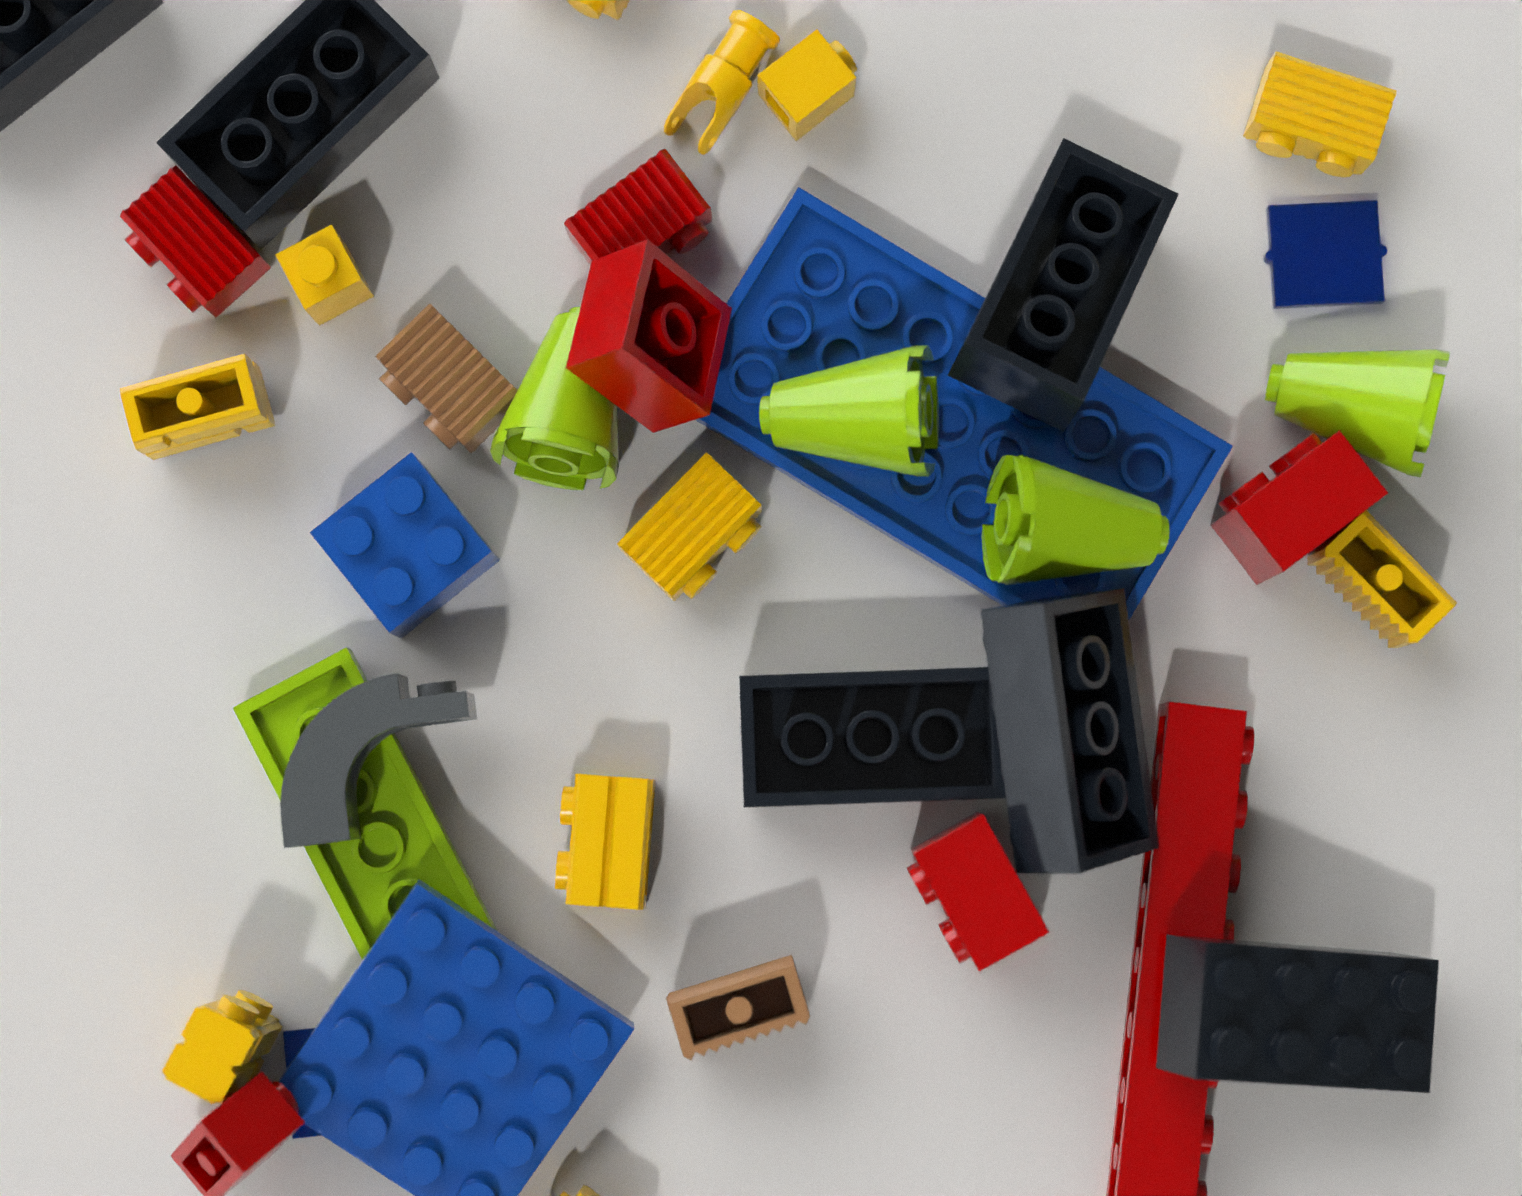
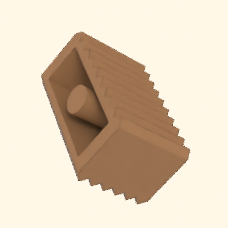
(447, 378)
(738, 1006)

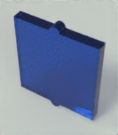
(1325, 254)

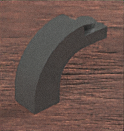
(325, 764)

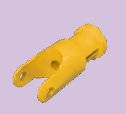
(724, 76)

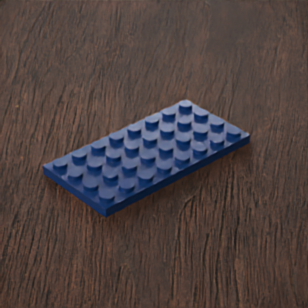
(841, 294)

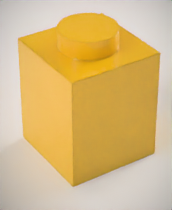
(808, 83)
(324, 275)

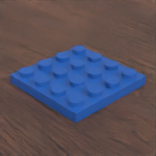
(452, 1055)

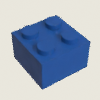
(404, 546)

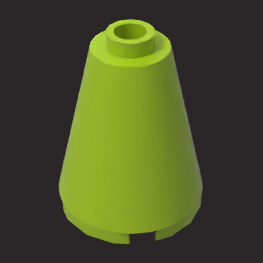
(1375, 398)
(860, 412)
(557, 422)
(1064, 525)

